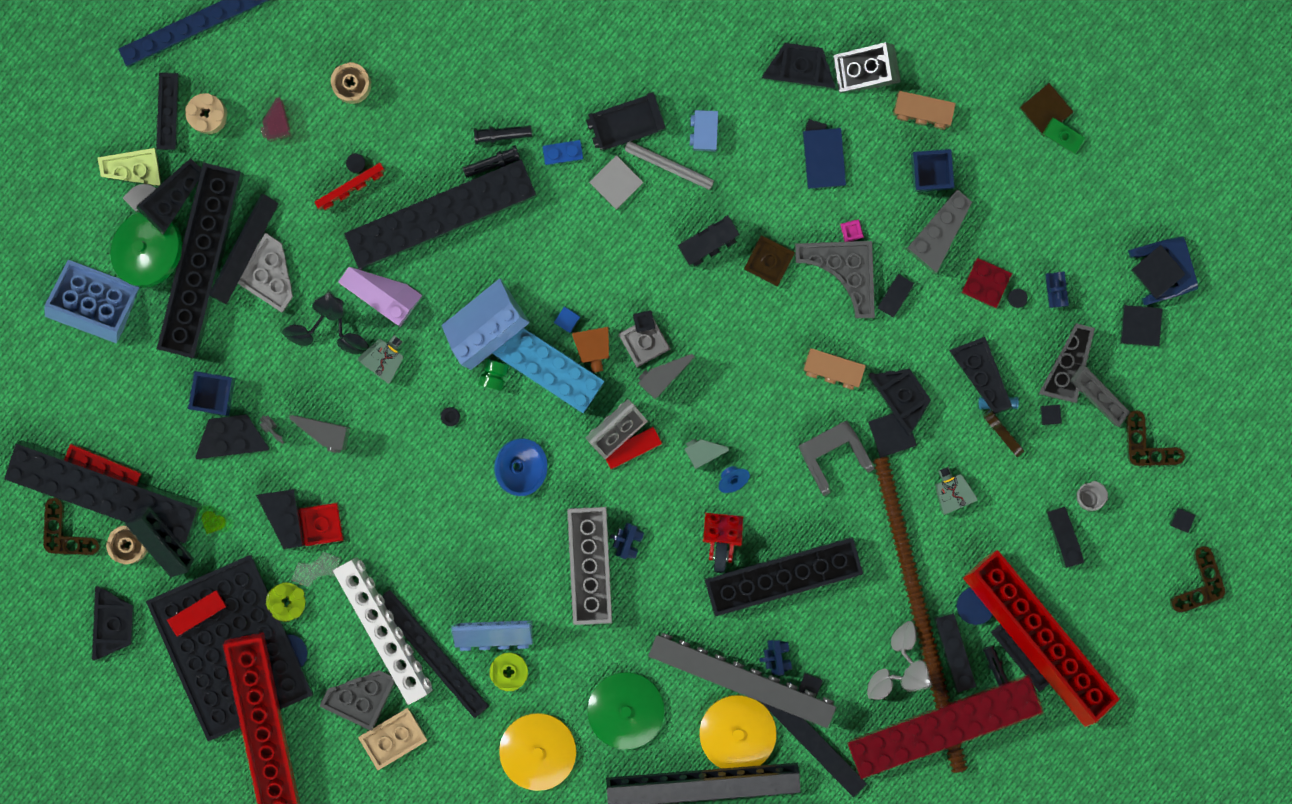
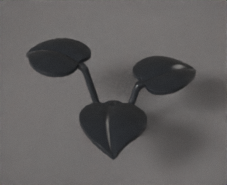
(333, 309)

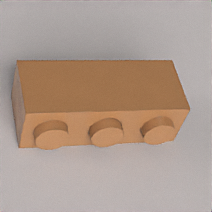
(924, 110)
(833, 369)

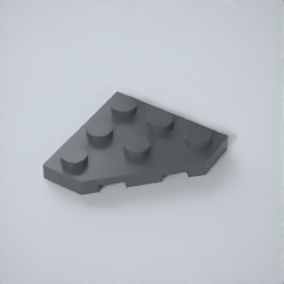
(360, 698)

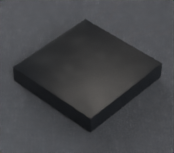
(1158, 272)
(1141, 325)
(890, 435)

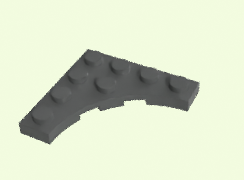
(849, 264)

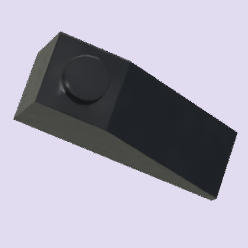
(1065, 537)

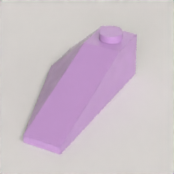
(385, 295)

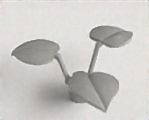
(915, 676)

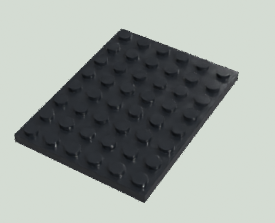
(200, 650)

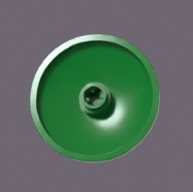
(143, 254)
(625, 710)

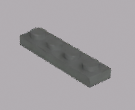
(1100, 396)

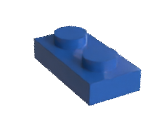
(562, 152)

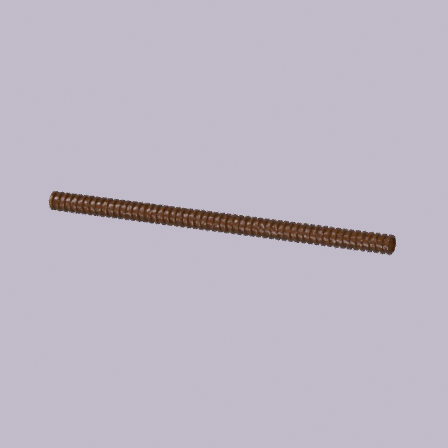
(916, 598)

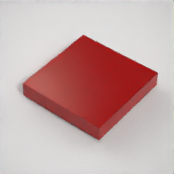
(321, 524)

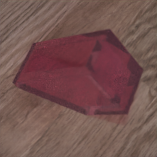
(275, 122)

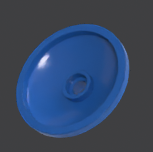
(530, 467)

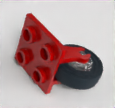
(722, 530)

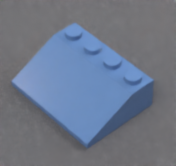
(91, 301)
(484, 325)
(493, 634)

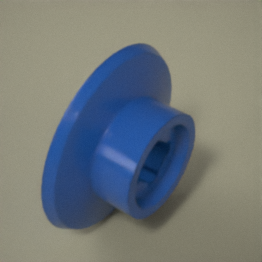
(733, 479)

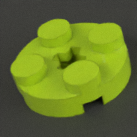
(277, 608)
(501, 663)

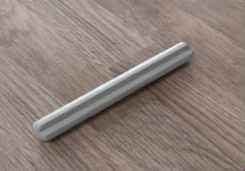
(669, 165)

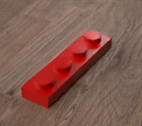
(344, 190)
(101, 462)

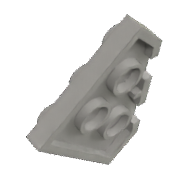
(268, 274)

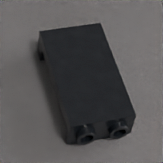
(626, 122)

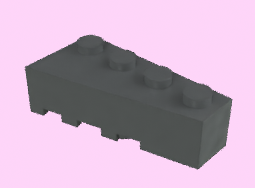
(937, 236)
(1067, 364)

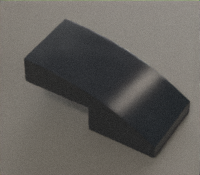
(896, 295)

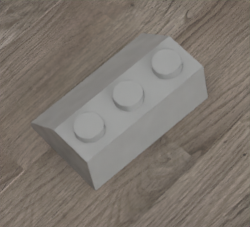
(616, 429)

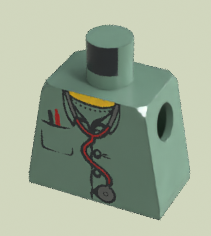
(383, 358)
(953, 491)

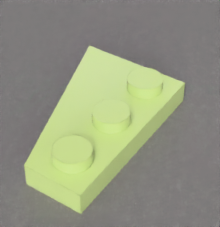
(132, 166)

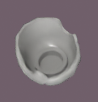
(1092, 496)

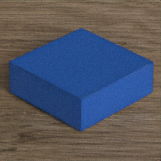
(567, 319)

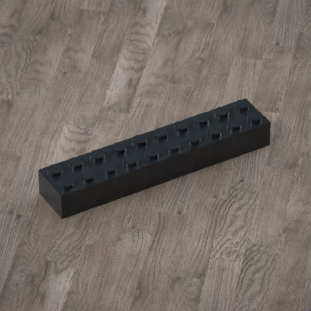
(440, 215)
(200, 260)
(98, 488)

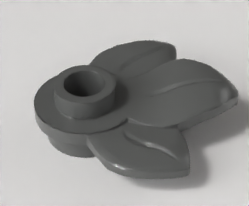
(269, 425)

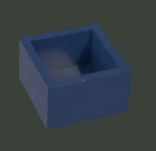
(932, 170)
(211, 393)

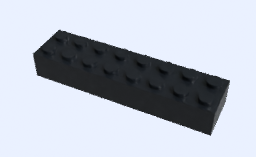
(783, 576)

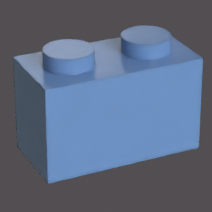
(705, 130)

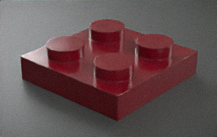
(986, 283)

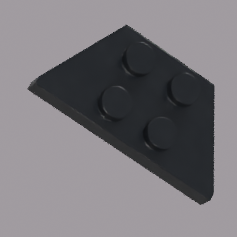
(800, 66)
(903, 396)
(230, 437)
(111, 623)

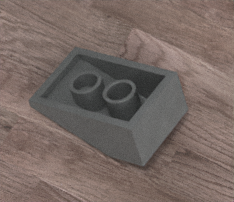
(867, 68)
(660, 377)
(327, 434)

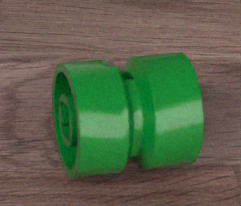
(493, 374)

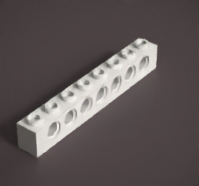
(382, 641)

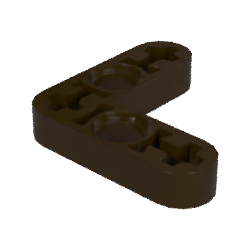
(997, 426)
(1132, 448)
(63, 540)
(1206, 590)

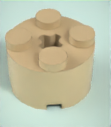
(346, 73)
(217, 114)
(117, 550)

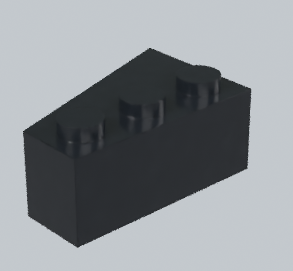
(709, 241)
(284, 516)

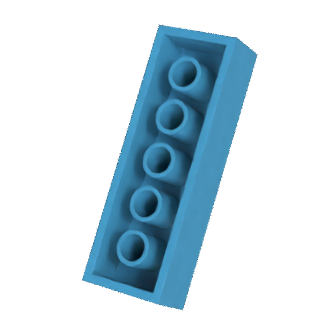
(550, 369)

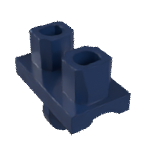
(1056, 289)
(624, 540)
(773, 657)

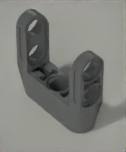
(828, 441)

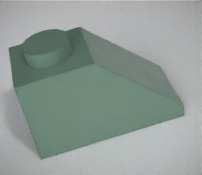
(703, 451)

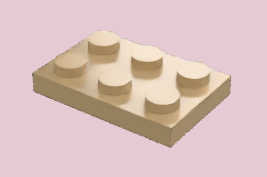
(392, 738)

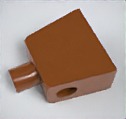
(593, 347)

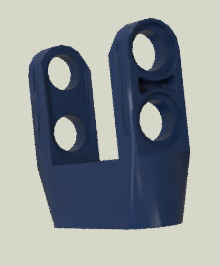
(1179, 252)

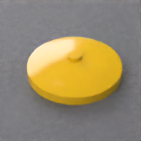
(737, 732)
(537, 751)

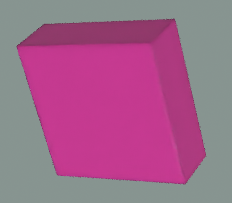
(851, 230)

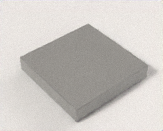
(616, 182)
(644, 345)

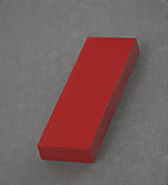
(634, 447)
(196, 613)

